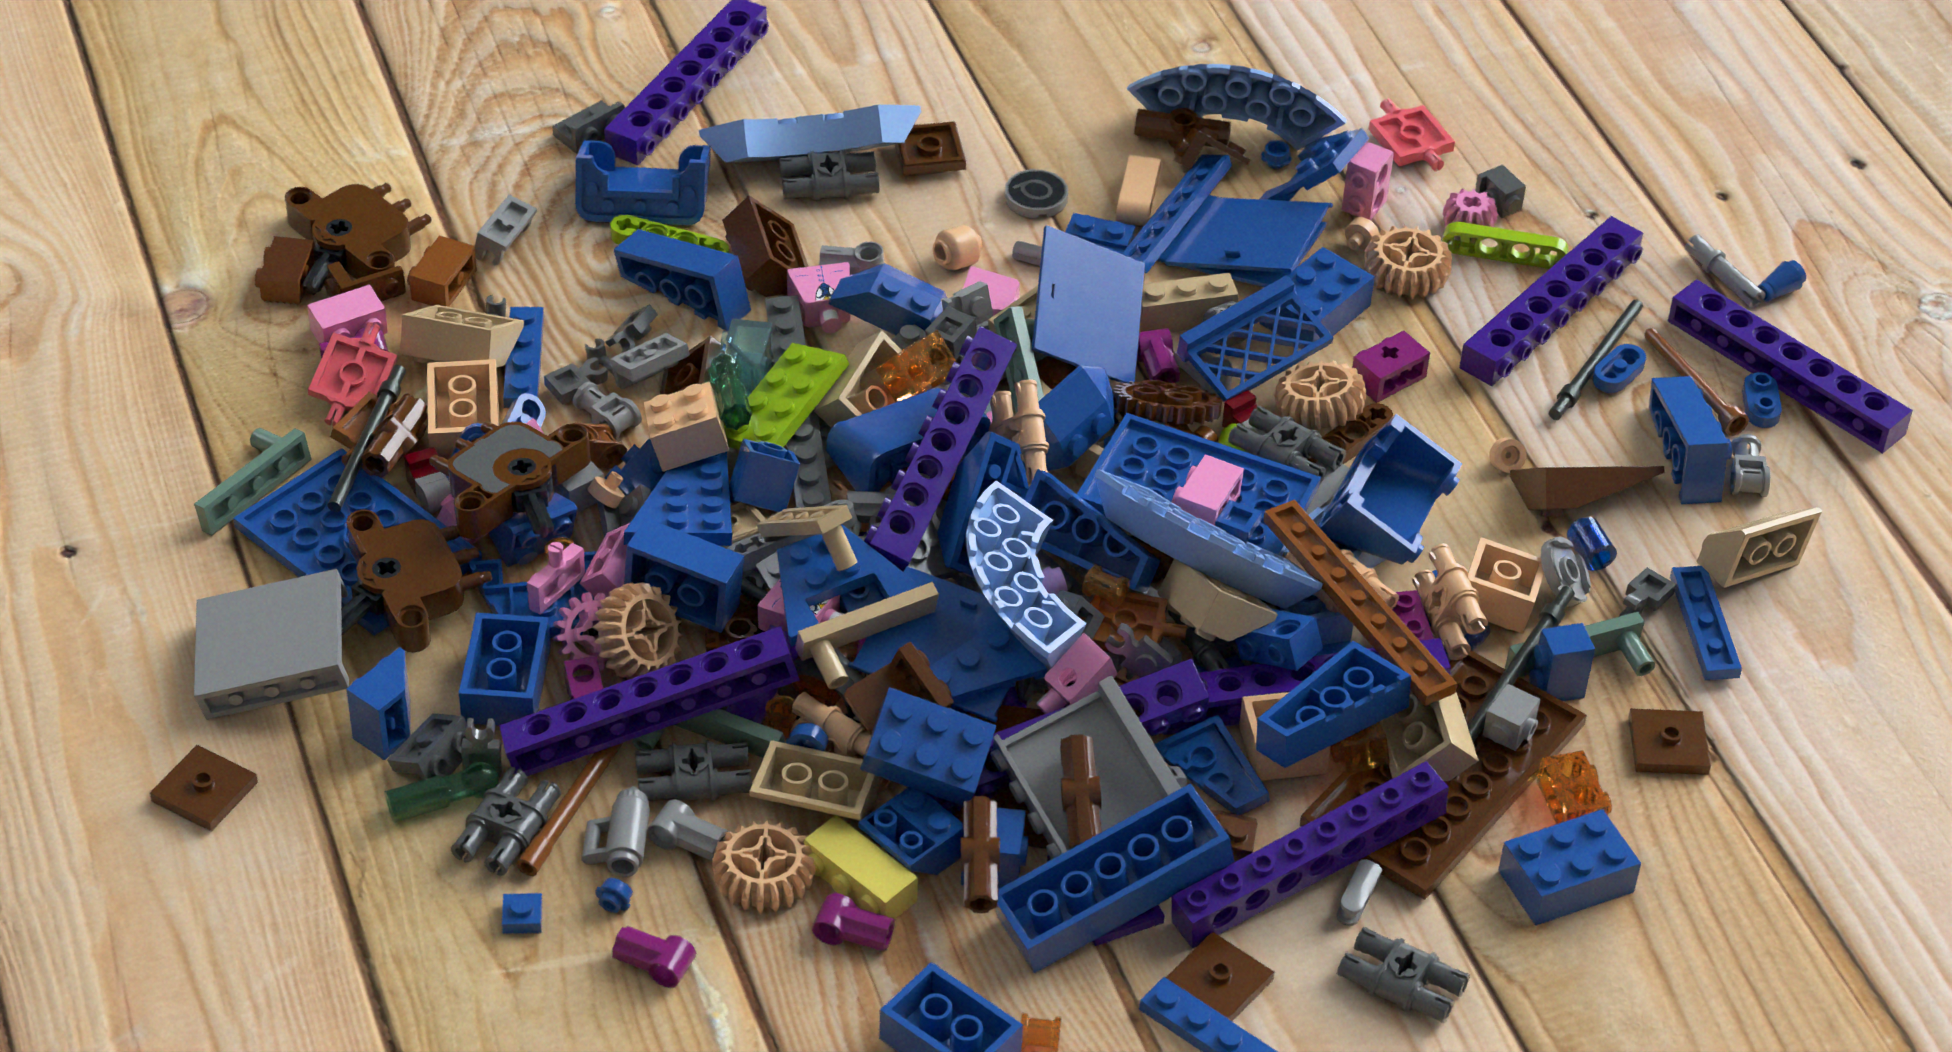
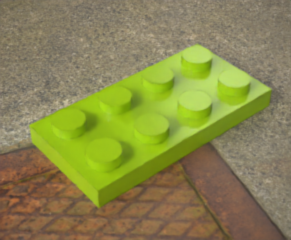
(789, 394)

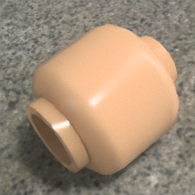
(957, 247)

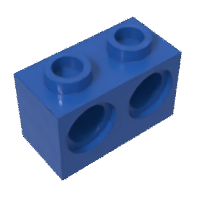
(1282, 643)

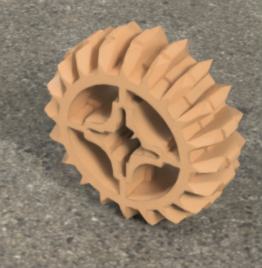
(1408, 261)
(1321, 395)
(631, 610)
(741, 860)

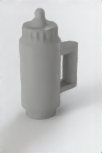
(626, 834)

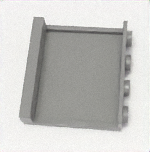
(269, 644)
(1124, 755)

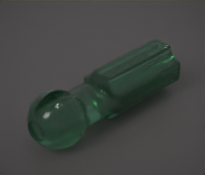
(729, 392)
(440, 791)

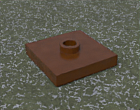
(932, 149)
(1669, 741)
(203, 787)
(1222, 976)

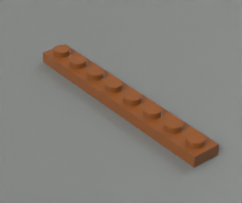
(1359, 601)

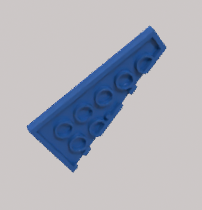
(692, 501)

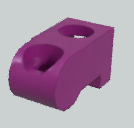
(584, 684)

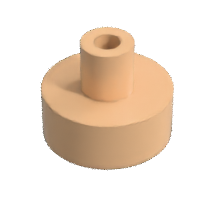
(1360, 233)
(1507, 454)
(607, 489)

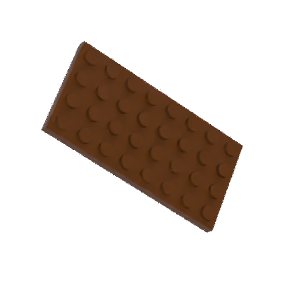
(1474, 796)

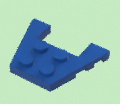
(1320, 162)
(812, 577)
(513, 597)

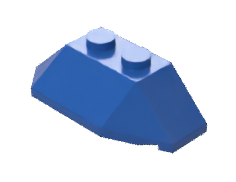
(888, 298)
(1076, 415)
(989, 461)

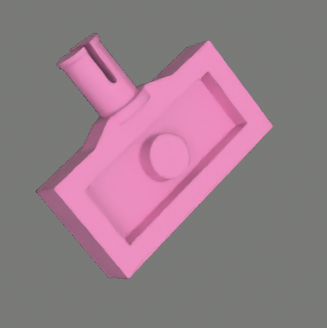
(557, 577)

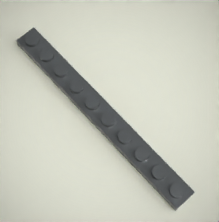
(811, 482)

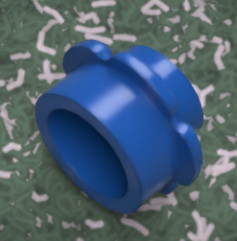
(1276, 154)
(614, 895)

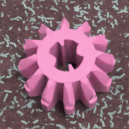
(1470, 208)

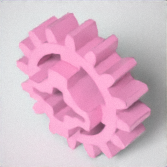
(587, 620)

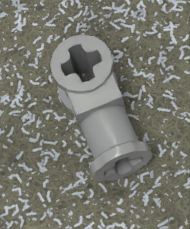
(611, 410)
(1749, 469)

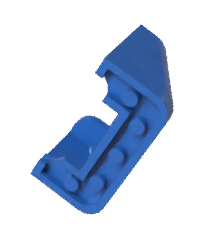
(646, 193)
(875, 444)
(1390, 493)

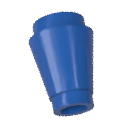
(1783, 280)

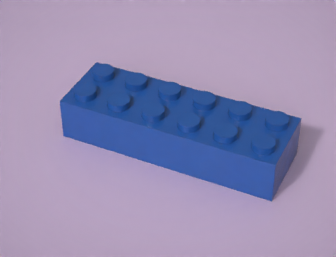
(1113, 877)

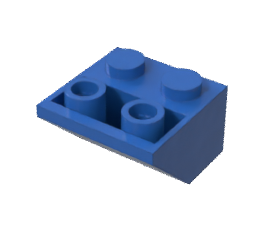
(516, 538)
(381, 706)
(916, 831)

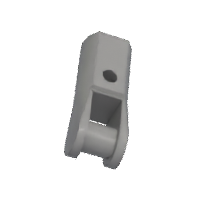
(1358, 892)

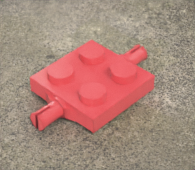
(1411, 135)
(350, 371)

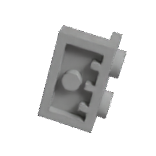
(648, 359)

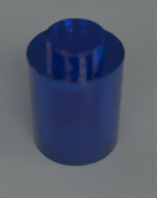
(1591, 543)

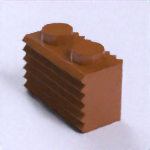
(285, 269)

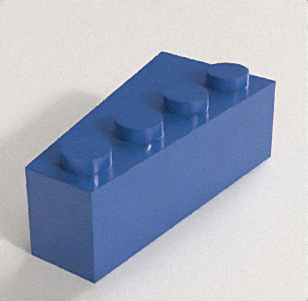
(686, 274)
(1690, 438)
(1087, 536)
(1332, 704)

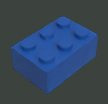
(1331, 290)
(694, 573)
(504, 667)
(928, 747)
(1569, 867)
(946, 1016)

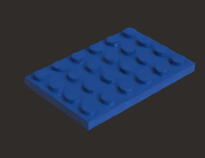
(1163, 456)
(312, 539)

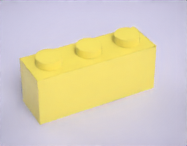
(861, 869)

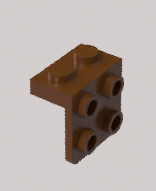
(906, 673)

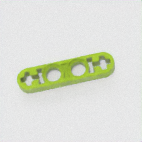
(625, 225)
(1506, 240)

